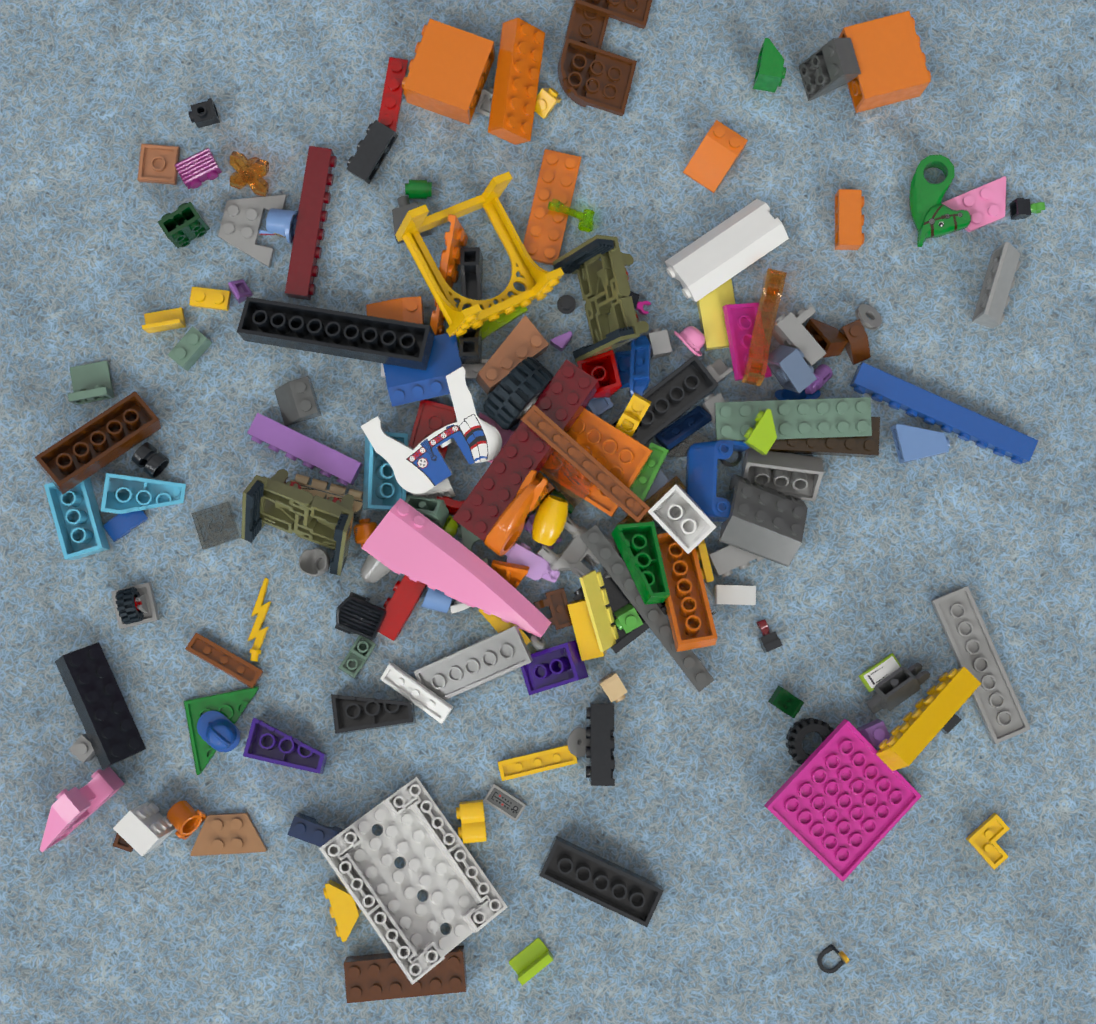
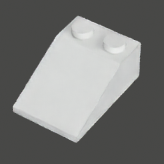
(682, 518)

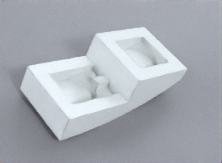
(735, 594)

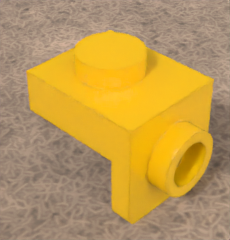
(546, 101)

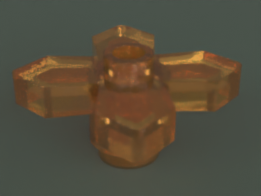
(249, 172)

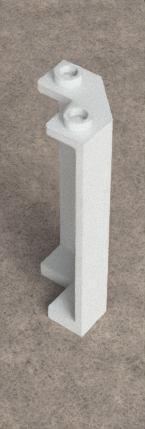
(726, 250)

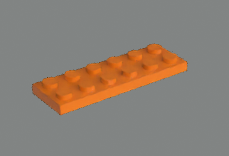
(547, 227)

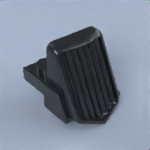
(359, 616)

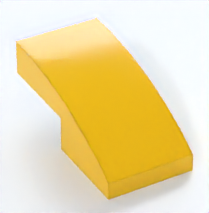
(633, 414)

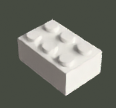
(144, 828)

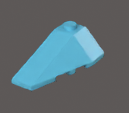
(131, 494)

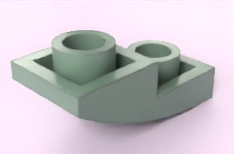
(357, 656)

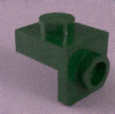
(786, 702)

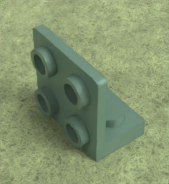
(91, 383)

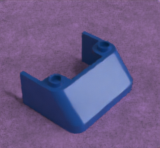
(702, 475)

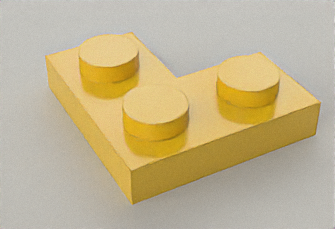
(984, 840)

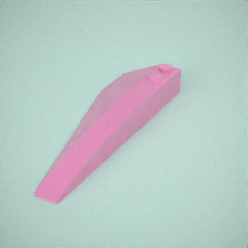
(428, 554)

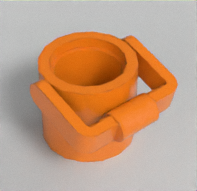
(185, 818)

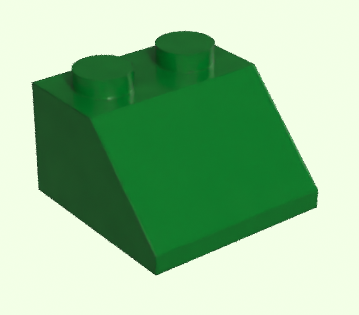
(769, 68)

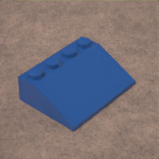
(413, 385)

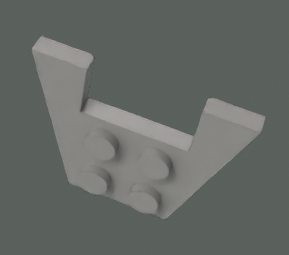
(243, 221)

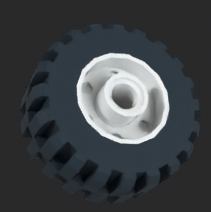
(517, 392)

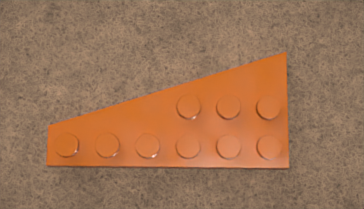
(450, 259)

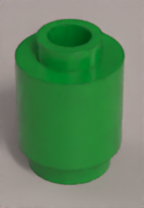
(418, 189)

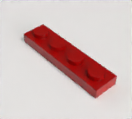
(393, 92)

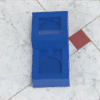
(124, 523)

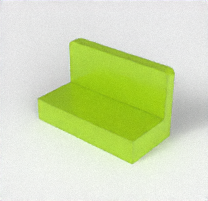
(531, 960)

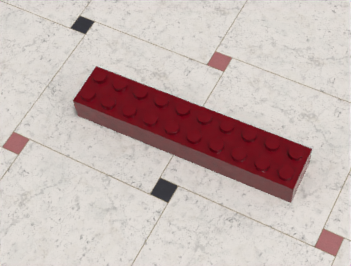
(525, 450)

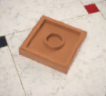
(158, 163)

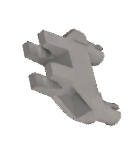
(573, 553)

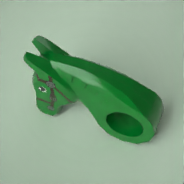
(927, 212)

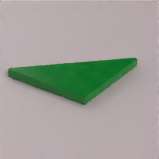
(229, 704)

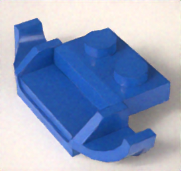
(635, 365)

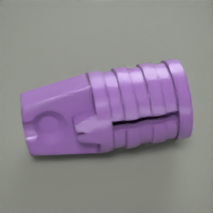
(823, 374)

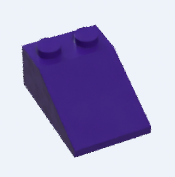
(554, 668)

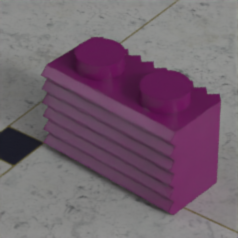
(198, 169)

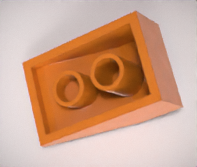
(715, 156)
(401, 309)

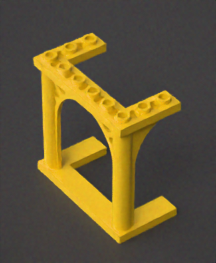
(535, 279)

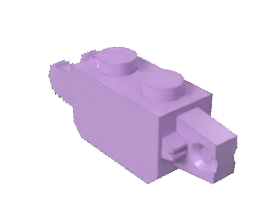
(538, 565)

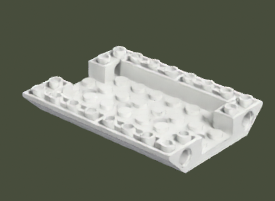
(433, 863)

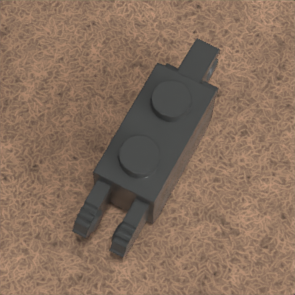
(897, 688)

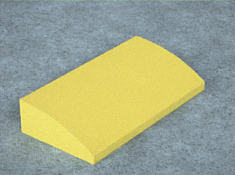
(712, 316)

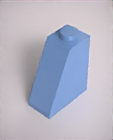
(918, 443)

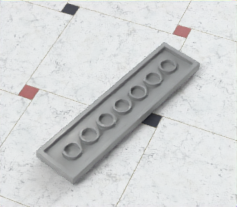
(977, 653)

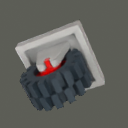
(135, 605)

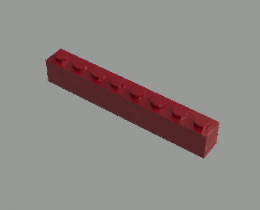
(310, 223)

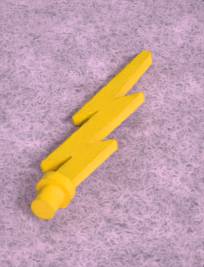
(256, 631)

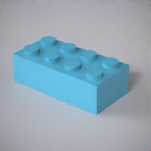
(77, 520)

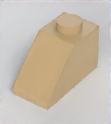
(613, 687)

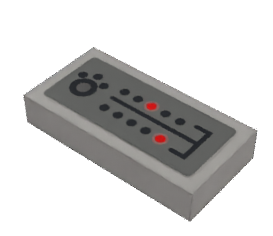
(504, 802)

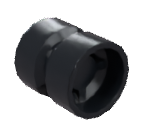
(147, 457)

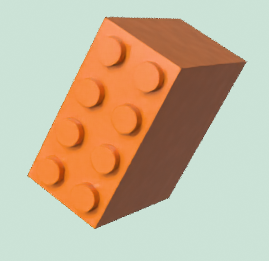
(888, 61)
(448, 71)

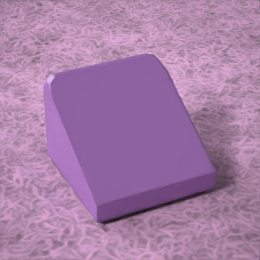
(561, 341)

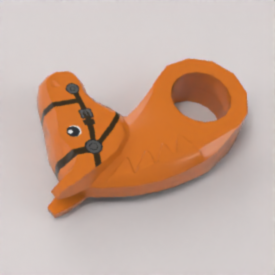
(512, 520)

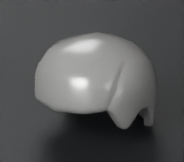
(314, 562)

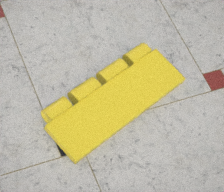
(600, 614)

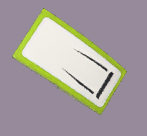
(879, 671)

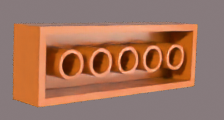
(516, 81)
(688, 601)

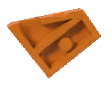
(510, 572)

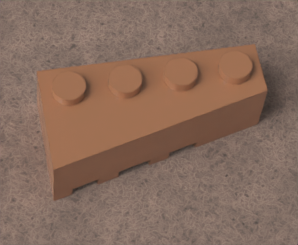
(521, 343)

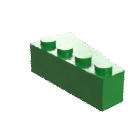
(643, 558)

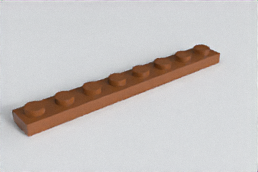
(585, 463)

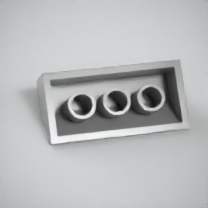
(996, 286)
(784, 472)

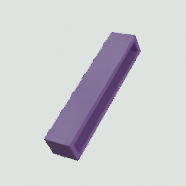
(304, 448)

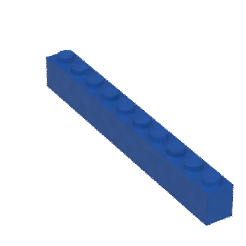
(943, 413)

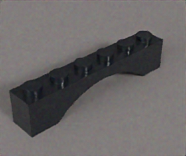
(472, 278)

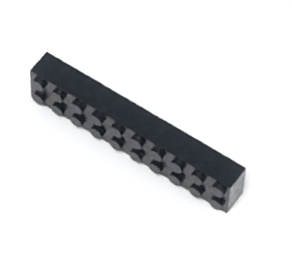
(336, 333)

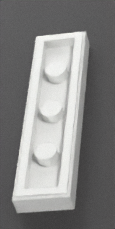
(416, 692)

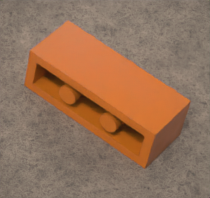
(849, 219)

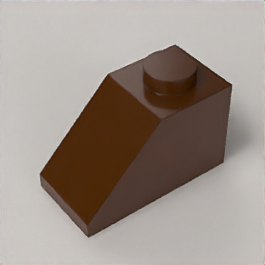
(827, 337)
(857, 344)

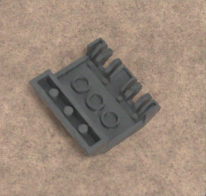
(764, 521)

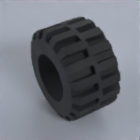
(798, 733)

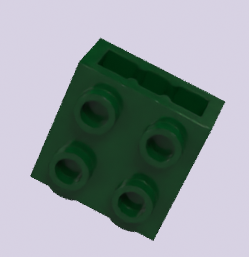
(183, 225)

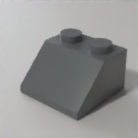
(297, 401)

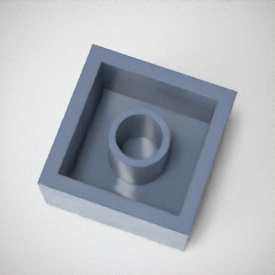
(790, 368)

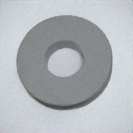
(874, 322)

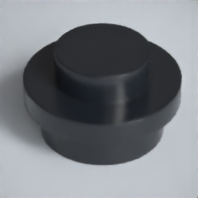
(566, 304)

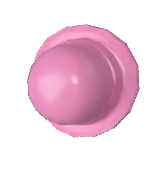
(692, 339)

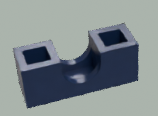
(310, 831)

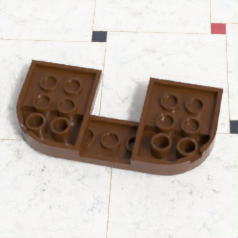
(587, 71)

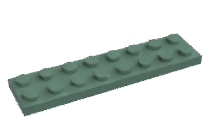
(797, 418)

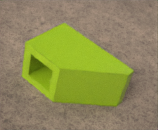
(762, 434)

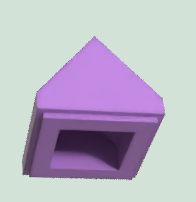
(240, 290)

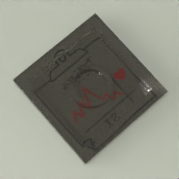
(215, 525)

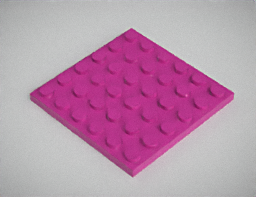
(842, 800)

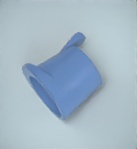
(281, 223)
(436, 601)

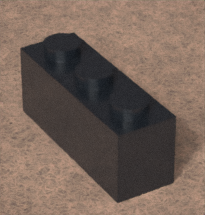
(371, 151)

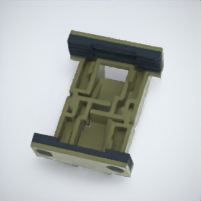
(606, 291)
(296, 511)

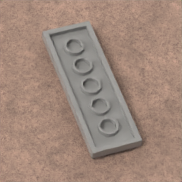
(475, 664)

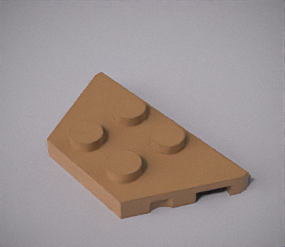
(228, 835)

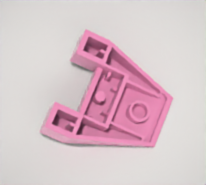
(77, 805)

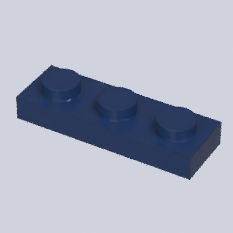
(683, 428)

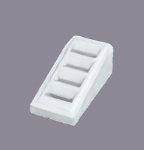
(442, 489)

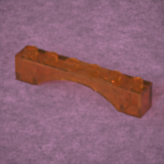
(763, 327)

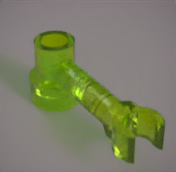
(585, 218)

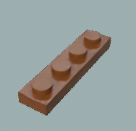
(224, 660)

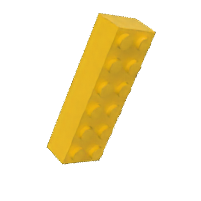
(927, 718)

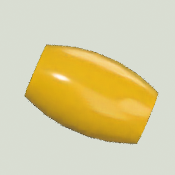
(550, 520)

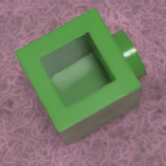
(627, 618)

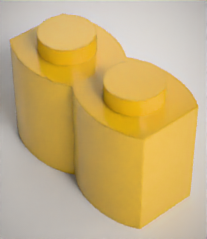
(472, 821)

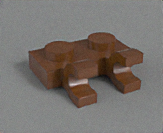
(558, 608)

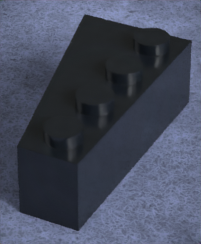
(369, 713)
(601, 744)

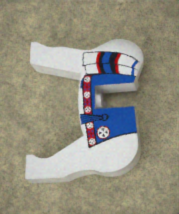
(424, 466)

